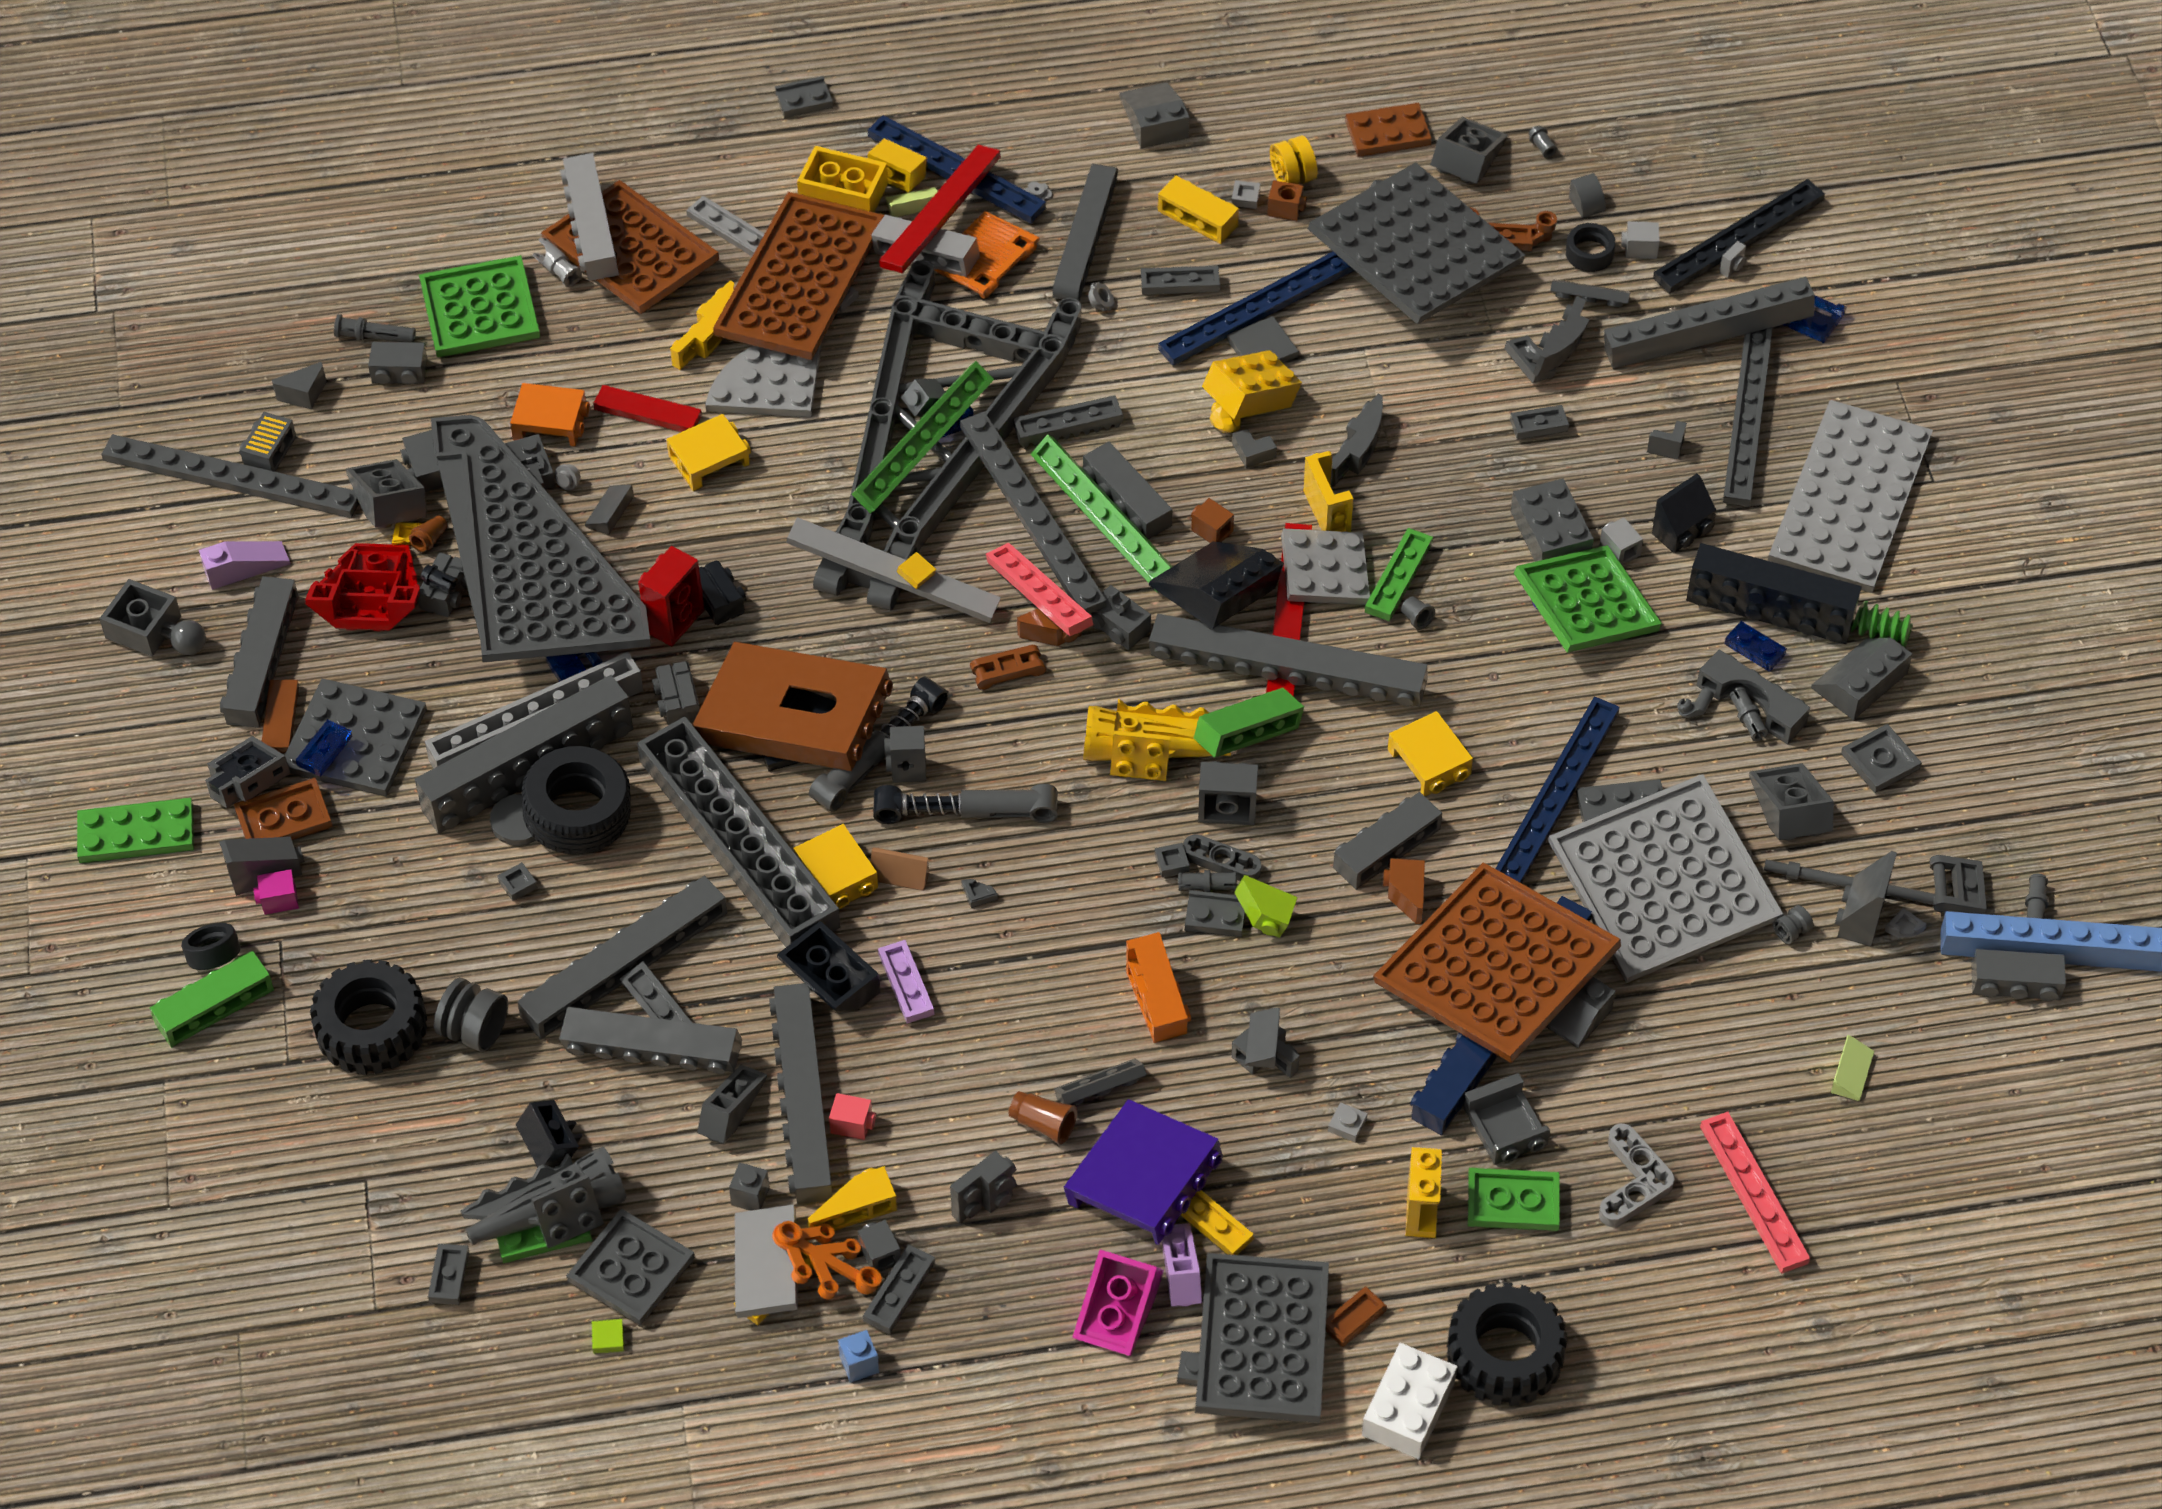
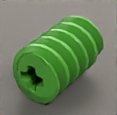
(1882, 623)

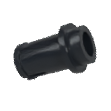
(438, 578)

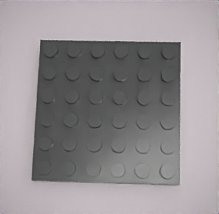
(1416, 242)

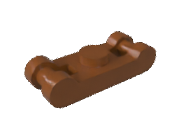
(1007, 666)

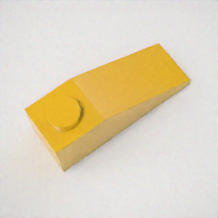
(859, 1200)

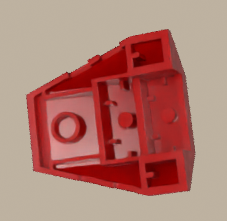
(367, 589)

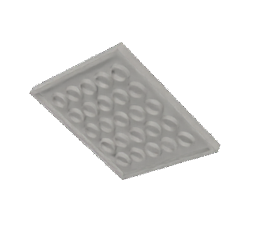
(1665, 877)

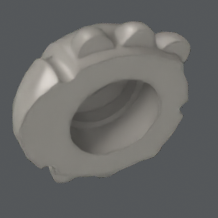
(1101, 297)

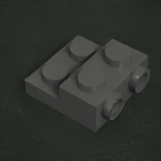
(985, 1185)

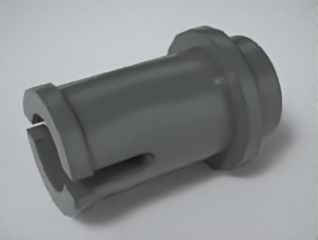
(1539, 136)

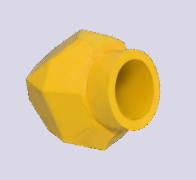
(1222, 420)

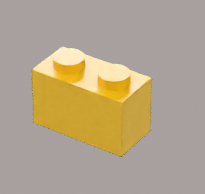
(904, 166)

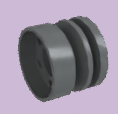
(471, 1014)

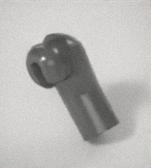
(1699, 707)

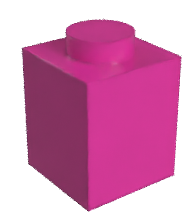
(276, 892)

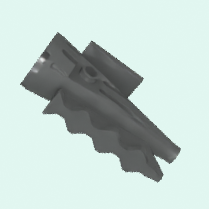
(557, 1199)

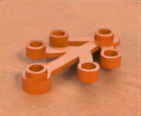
(794, 1240)

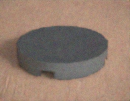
(508, 821)

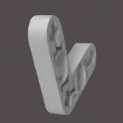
(1644, 1177)

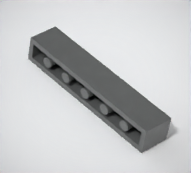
(259, 651)
(650, 1040)

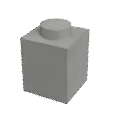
(1641, 240)
(1622, 540)

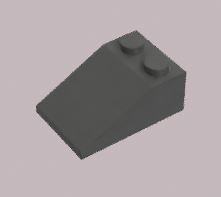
(1156, 114)
(1467, 150)
(388, 493)
(1793, 801)
(1865, 901)

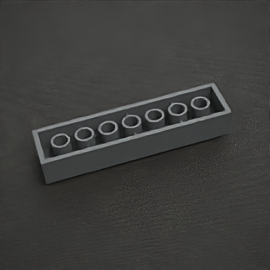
(499, 764)

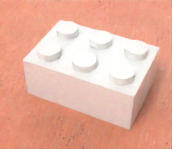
(1409, 1401)

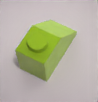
(1265, 905)

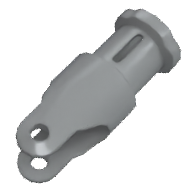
(558, 264)

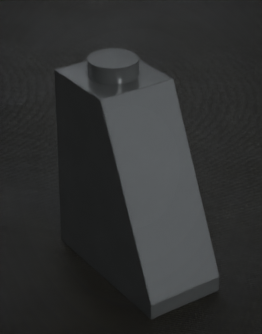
(257, 857)

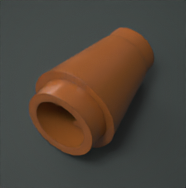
(427, 534)

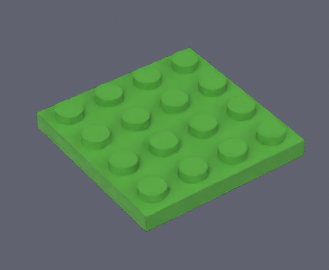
(479, 306)
(1587, 598)

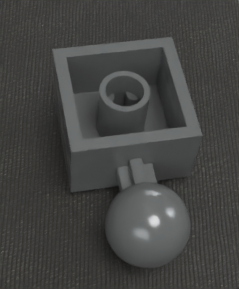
(146, 617)

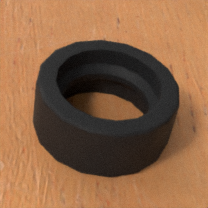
(1588, 261)
(211, 946)

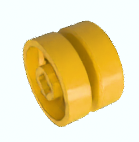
(1293, 161)

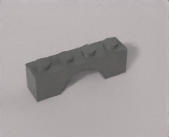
(1783, 711)

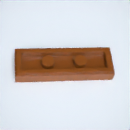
(280, 714)

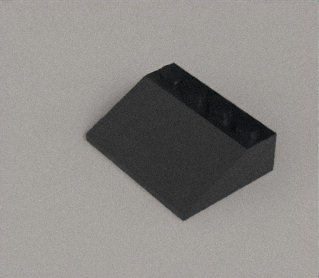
(1219, 580)

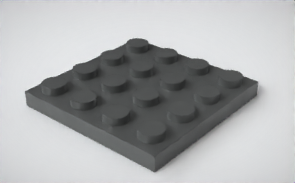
(380, 731)

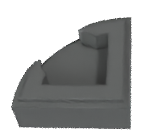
(978, 893)

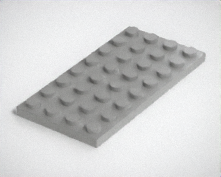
(1850, 495)

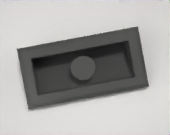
(610, 508)
(1263, 1038)

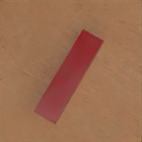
(646, 409)

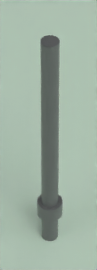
(1794, 871)

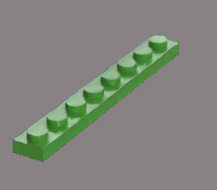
(922, 437)
(1100, 509)

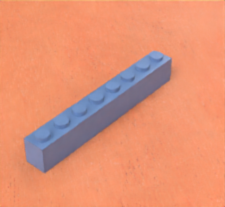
(2078, 941)

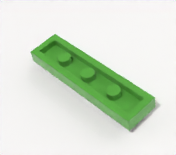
(1398, 574)

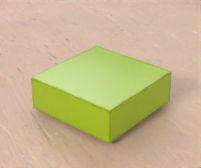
(607, 1336)

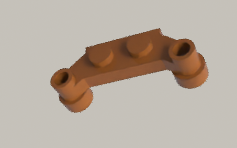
(1527, 236)

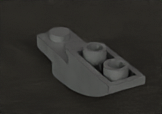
(1562, 339)
(1360, 441)

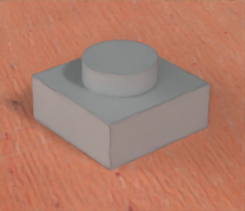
(1246, 194)
(1733, 259)
(1347, 1122)

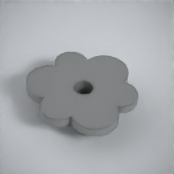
(1039, 190)

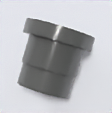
(1418, 612)

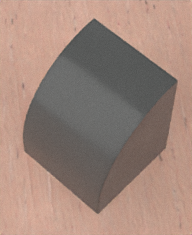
(1587, 195)

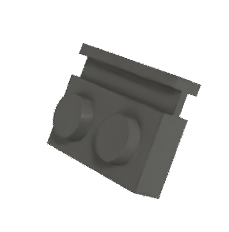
(803, 97)
(1214, 914)

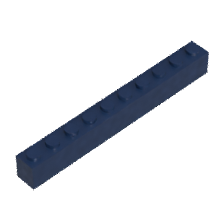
(1460, 1070)

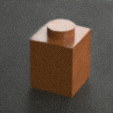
(1212, 521)

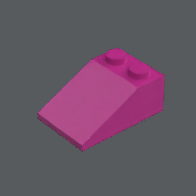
(1117, 1302)

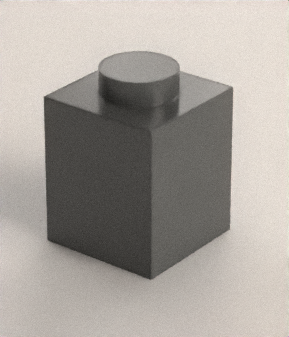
(922, 395)
(749, 1187)
(879, 1245)

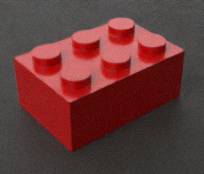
(672, 595)

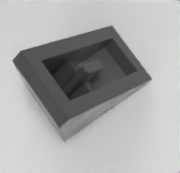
(301, 386)

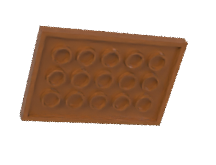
(649, 248)

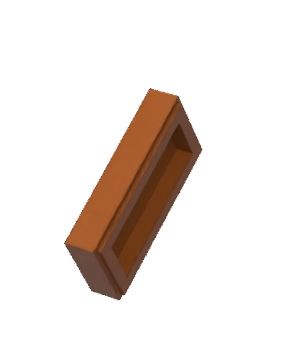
(1354, 1316)

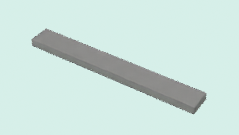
(738, 232)
(884, 567)

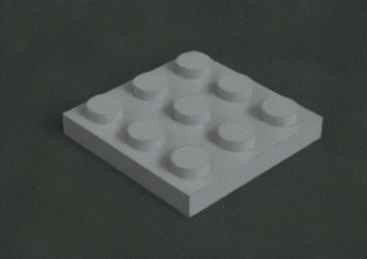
(1325, 566)

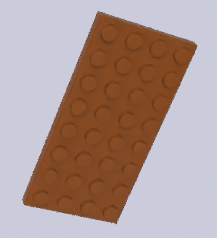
(798, 276)

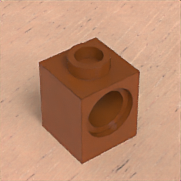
(1286, 200)

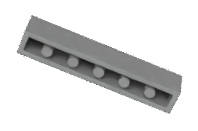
(589, 217)

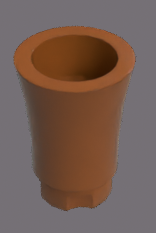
(1044, 1115)

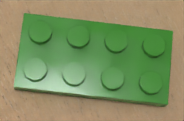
(135, 830)

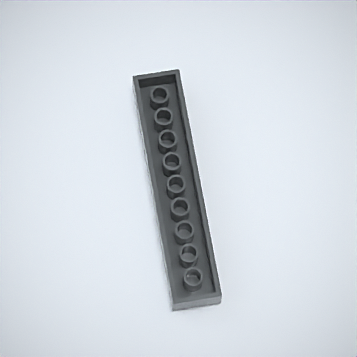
(736, 832)

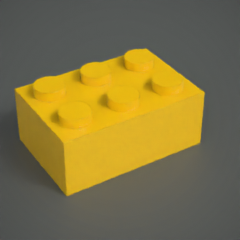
(843, 179)
(1251, 384)

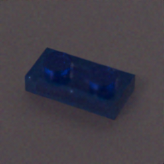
(1755, 646)
(324, 748)

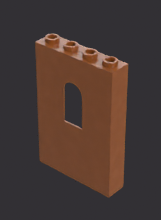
(747, 713)

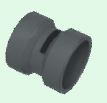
(1793, 924)

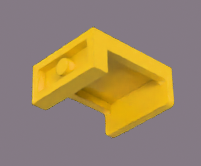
(707, 449)
(1330, 509)
(1431, 753)
(838, 865)
(1423, 1192)

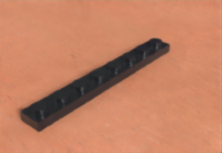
(1746, 231)

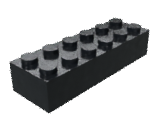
(1773, 593)

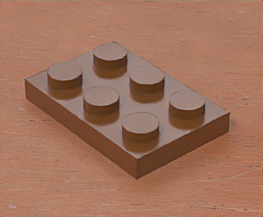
(1388, 129)
(284, 812)

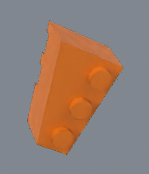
(1156, 987)

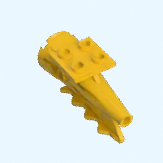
(1141, 738)

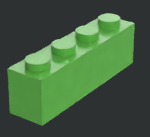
(1248, 722)
(211, 998)

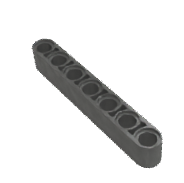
(1085, 232)

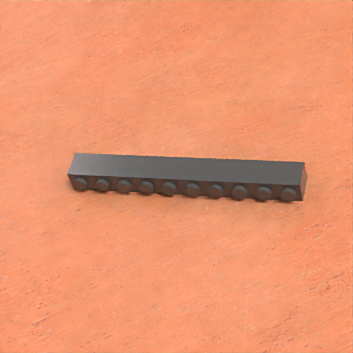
(1289, 659)

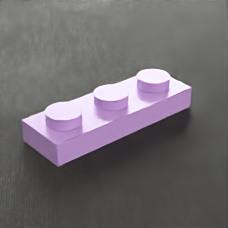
(906, 981)

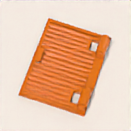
(997, 252)

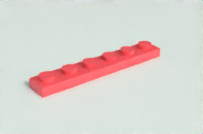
(1039, 589)
(1755, 1192)

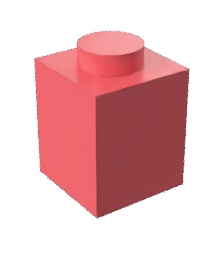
(851, 1116)

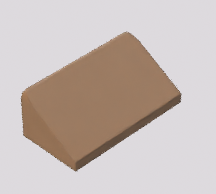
(900, 868)

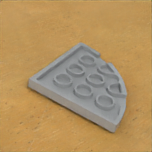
(765, 384)

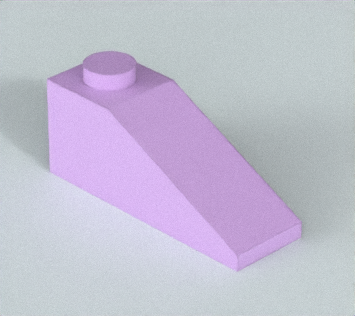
(240, 560)
(1182, 1267)

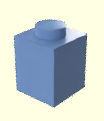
(858, 1356)

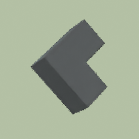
(1253, 451)

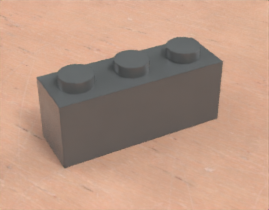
(2018, 974)

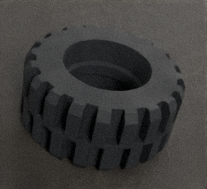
(362, 986)
(1511, 1309)

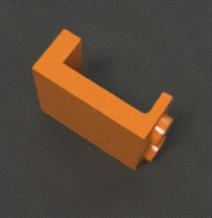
(549, 412)

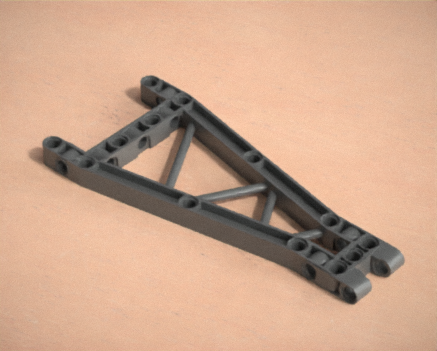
(912, 315)

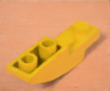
(700, 337)

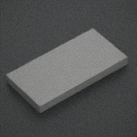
(761, 1266)

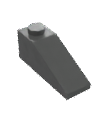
(729, 1104)

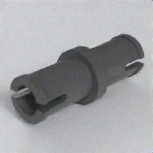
(1748, 714)
(1207, 881)
(2037, 900)

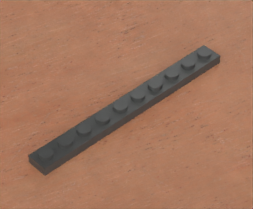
(1747, 418)
(230, 476)
(1032, 512)

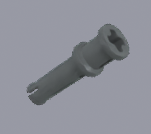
(361, 328)

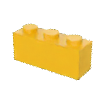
(1198, 209)

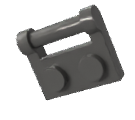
(1967, 885)

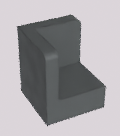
(1667, 444)

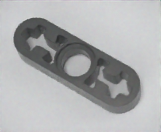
(1199, 857)

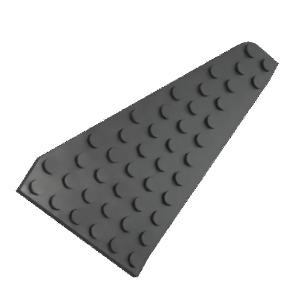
(524, 561)

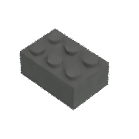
(1550, 520)

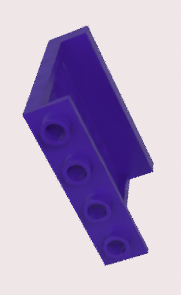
(1145, 1169)

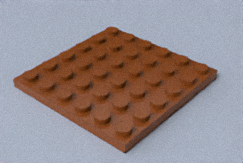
(1497, 961)

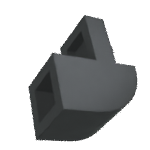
(1286, 1056)

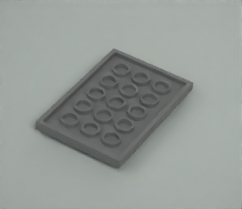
(1262, 1338)

